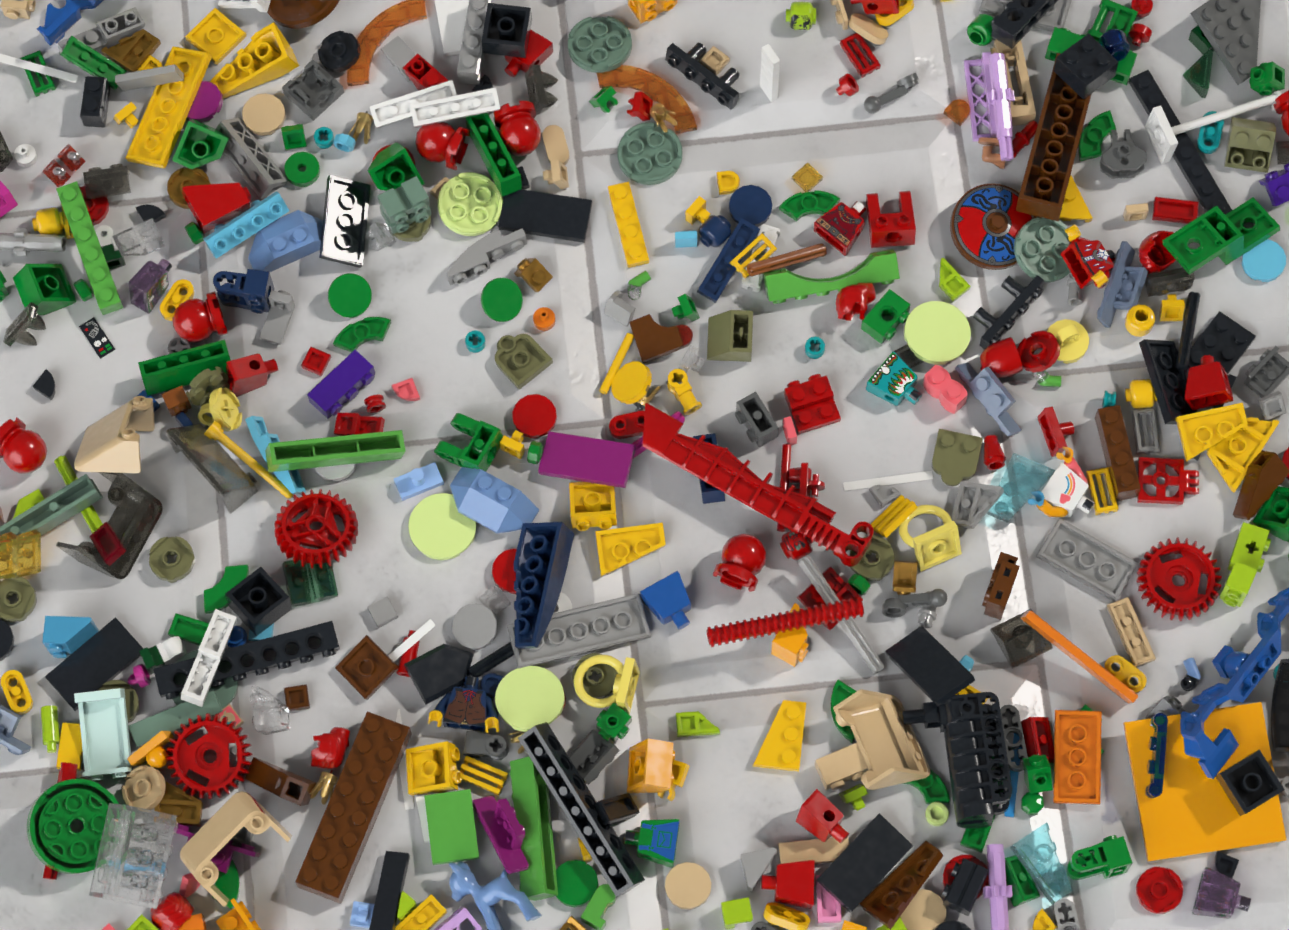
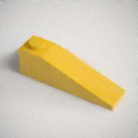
(259, 62)

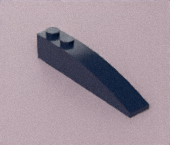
(540, 574)

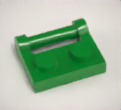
(1122, 18)

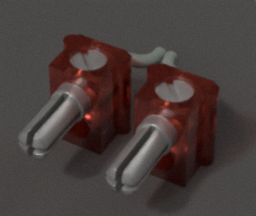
(67, 156)

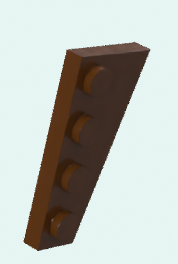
(900, 887)

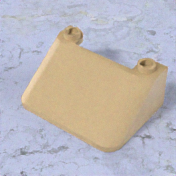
(112, 442)
(883, 739)

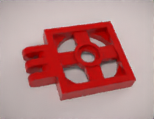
(1182, 480)

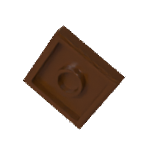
(367, 667)

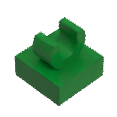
(602, 97)
(293, 136)
(686, 308)

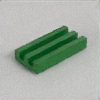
(43, 88)

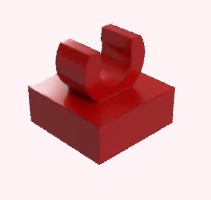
(641, 106)

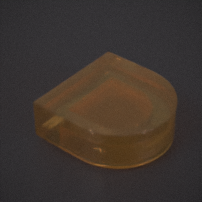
(957, 111)

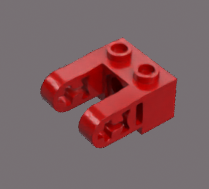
(891, 228)

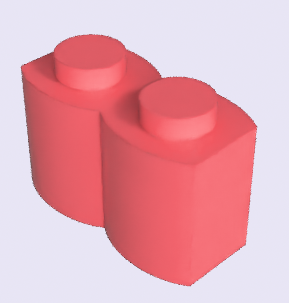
(948, 391)

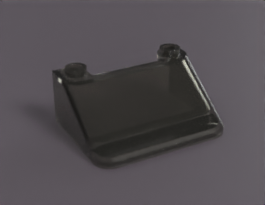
(214, 464)

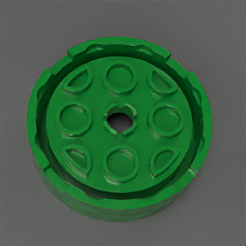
(51, 819)

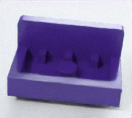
(1277, 185)

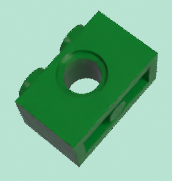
(891, 305)

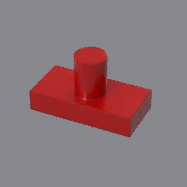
(1053, 431)

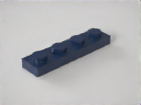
(722, 269)

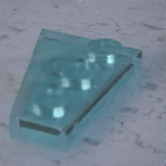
(1018, 482)
(1041, 861)

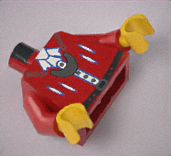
(1087, 259)

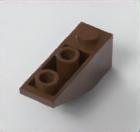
(1260, 481)
(280, 782)

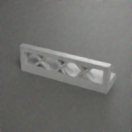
(245, 158)

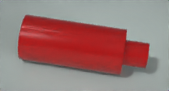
(409, 655)

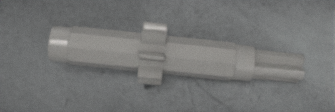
(24, 242)

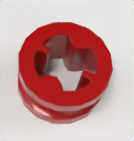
(375, 403)

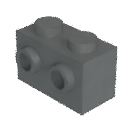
(756, 419)

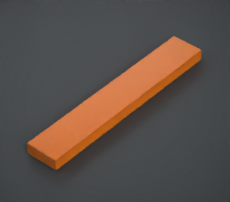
(1079, 657)

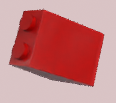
(216, 203)

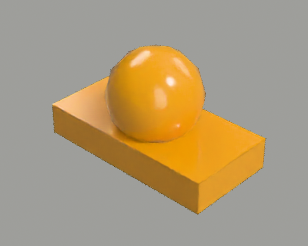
(152, 751)

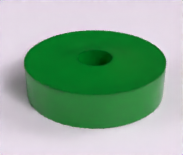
(299, 160)

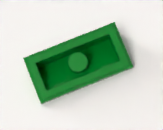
(1022, 883)

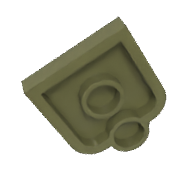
(521, 358)
(956, 456)

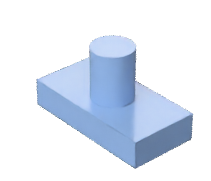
(418, 481)

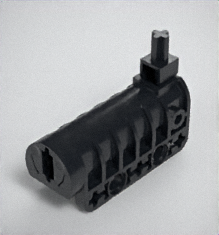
(969, 754)

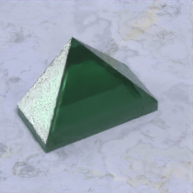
(1199, 74)

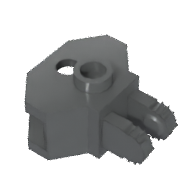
(1122, 156)

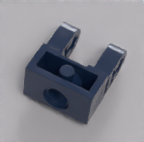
(250, 287)

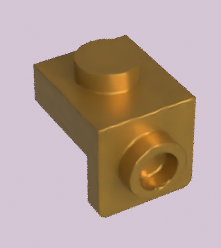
(533, 273)
(904, 577)

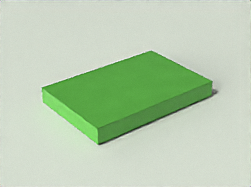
(451, 827)

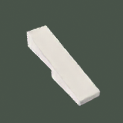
(208, 658)

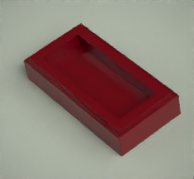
(107, 543)

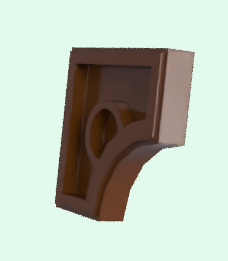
(655, 340)

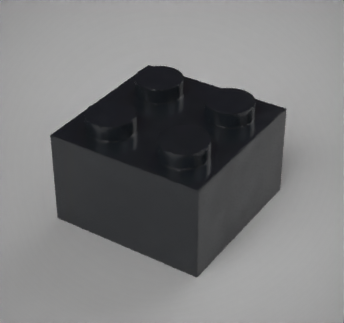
(506, 30)
(1086, 66)
(258, 601)
(1249, 782)

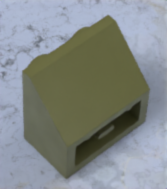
(1250, 144)
(730, 336)

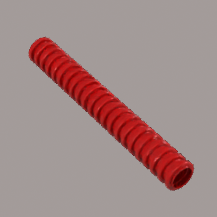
(785, 621)

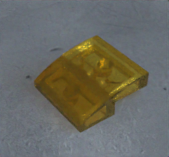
(20, 554)

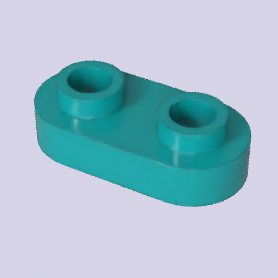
(1210, 135)

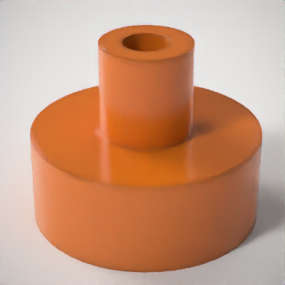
(544, 319)

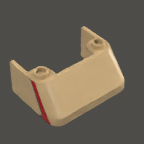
(218, 831)

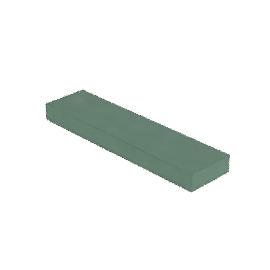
(172, 718)

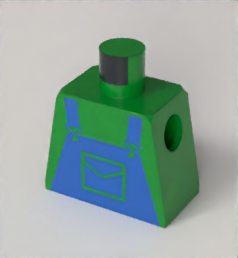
(656, 840)

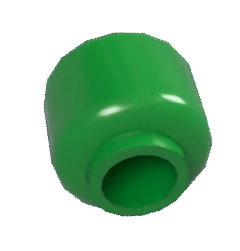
(980, 30)

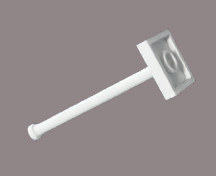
(1163, 135)

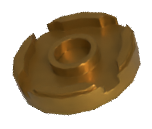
(182, 178)

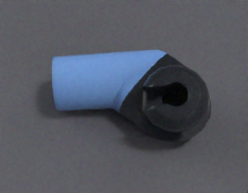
(1192, 677)

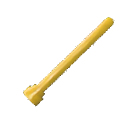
(216, 433)

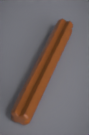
(786, 259)

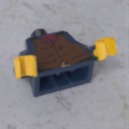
(466, 709)

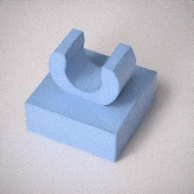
(361, 914)

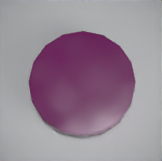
(206, 103)

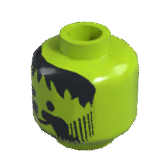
(801, 15)

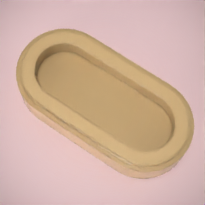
(868, 28)
(555, 144)

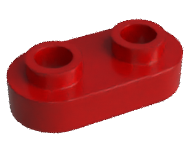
(631, 425)

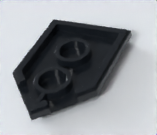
(439, 671)

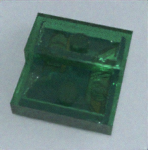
(309, 584)

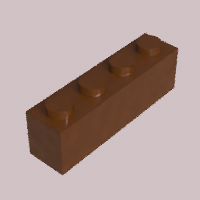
(1117, 452)

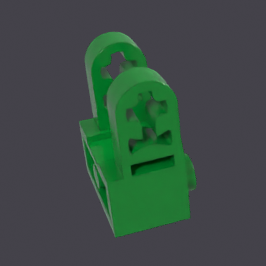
(480, 450)
(1106, 858)

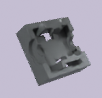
(316, 97)

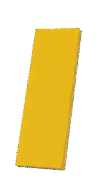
(168, 110)

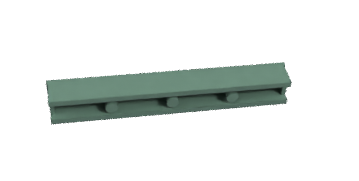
(55, 508)

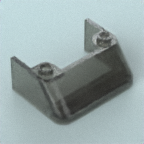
(131, 521)

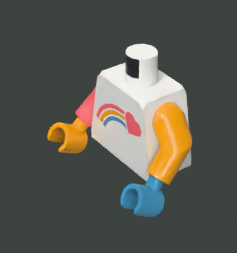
(1064, 489)

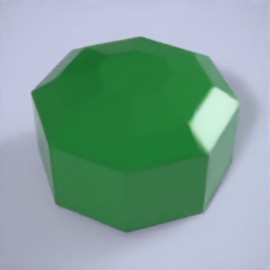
(194, 232)
(83, 289)
(535, 452)
(859, 584)
(1032, 803)

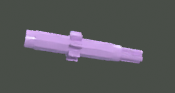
(1000, 99)
(997, 889)

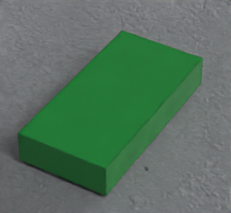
(188, 629)

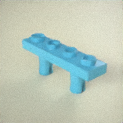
(245, 225)

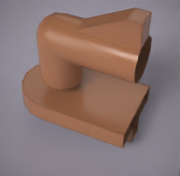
(987, 155)

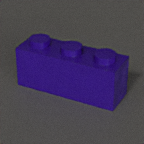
(341, 384)

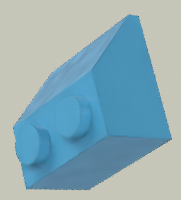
(66, 634)

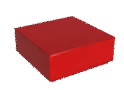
(316, 361)

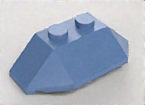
(286, 241)
(491, 501)

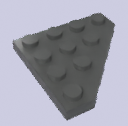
(1232, 32)

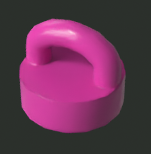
(139, 676)

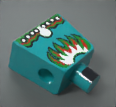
(894, 382)

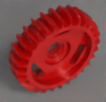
(327, 539)
(1190, 567)
(191, 757)

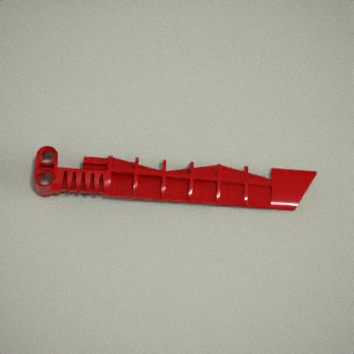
(731, 476)

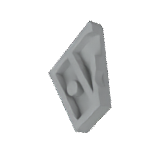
(974, 502)

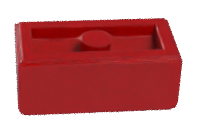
(1038, 737)

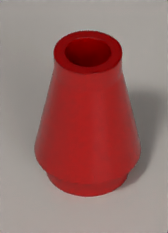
(993, 453)

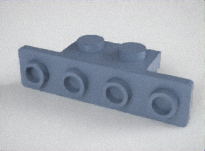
(1123, 286)
(991, 394)
(8, 724)

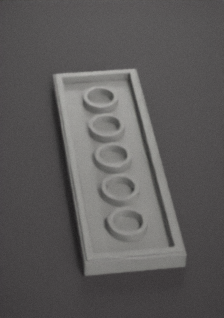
(586, 631)

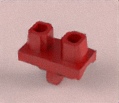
(803, 476)

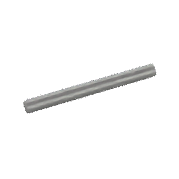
(848, 626)

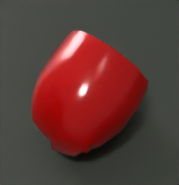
(1002, 358)

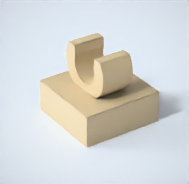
(557, 175)

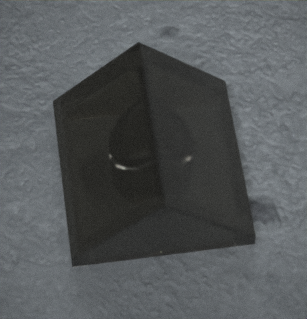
(1019, 641)

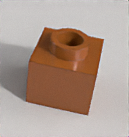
(176, 401)

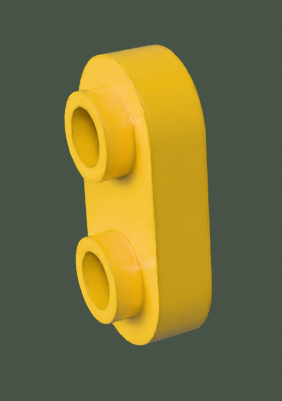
(905, 7)
(174, 299)
(1126, 672)
(16, 693)
(785, 916)

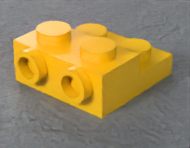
(592, 505)
(432, 768)

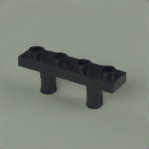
(709, 82)
(1006, 321)

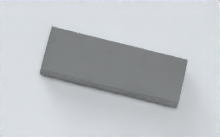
(149, 77)

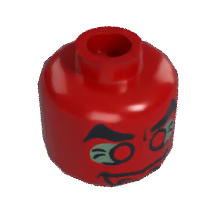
(795, 545)

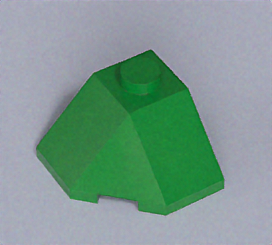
(199, 145)
(392, 168)

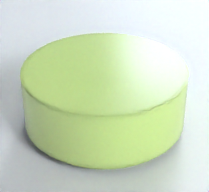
(937, 814)

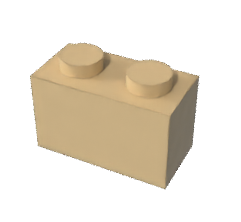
(841, 767)

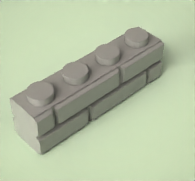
(471, 51)

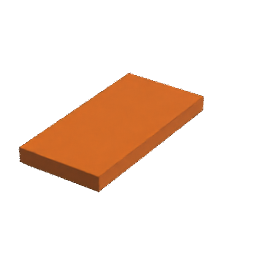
(1077, 757)

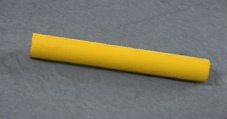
(616, 363)

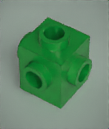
(1267, 78)
(613, 715)

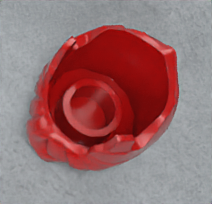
(1154, 254)
(854, 300)
(331, 748)
(172, 912)

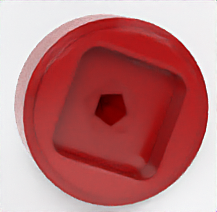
(1143, 7)

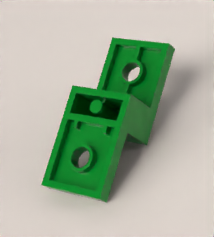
(1221, 235)

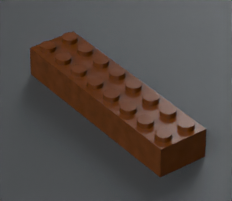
(1053, 150)
(353, 807)

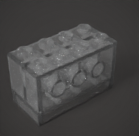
(133, 855)

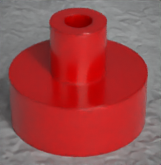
(1140, 34)
(847, 85)

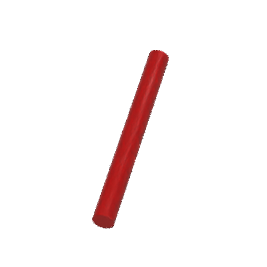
(784, 478)

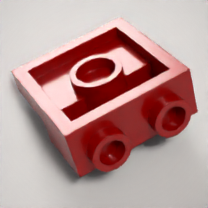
(811, 403)

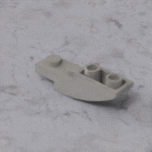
(109, 31)
(476, 258)

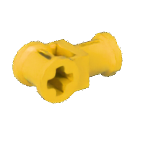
(683, 391)

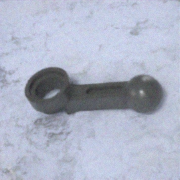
(873, 104)
(896, 607)

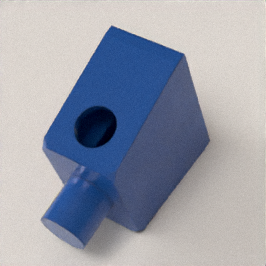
(668, 600)

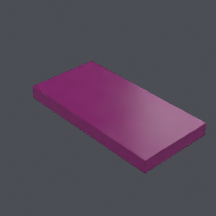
(587, 459)

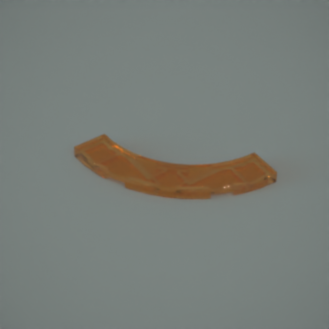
(378, 31)
(654, 88)

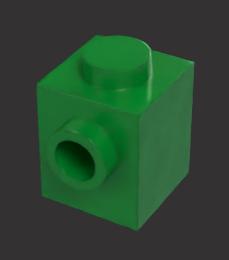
(1037, 774)

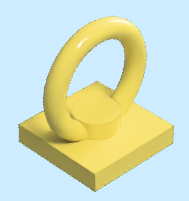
(935, 545)
(624, 683)

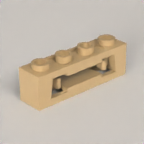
(1020, 113)

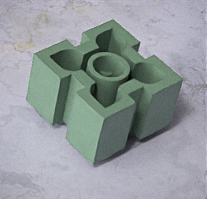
(404, 205)

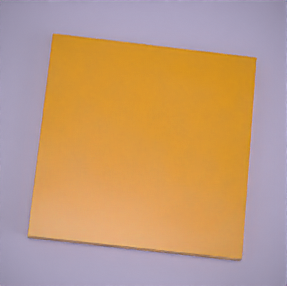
(1194, 810)

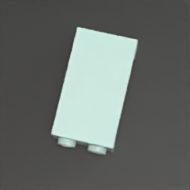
(104, 733)

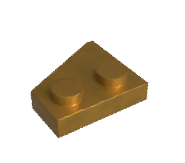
(132, 50)
(178, 803)

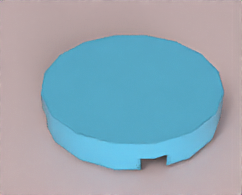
(1264, 261)

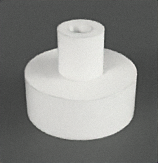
(25, 155)

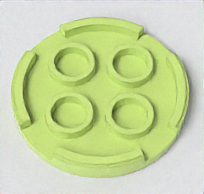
(470, 204)
(937, 332)
(439, 528)
(529, 697)

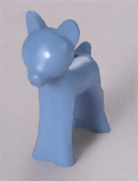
(464, 882)

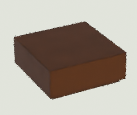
(297, 697)

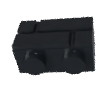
(95, 101)
(965, 886)

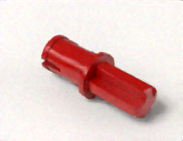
(1023, 138)

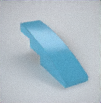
(261, 437)

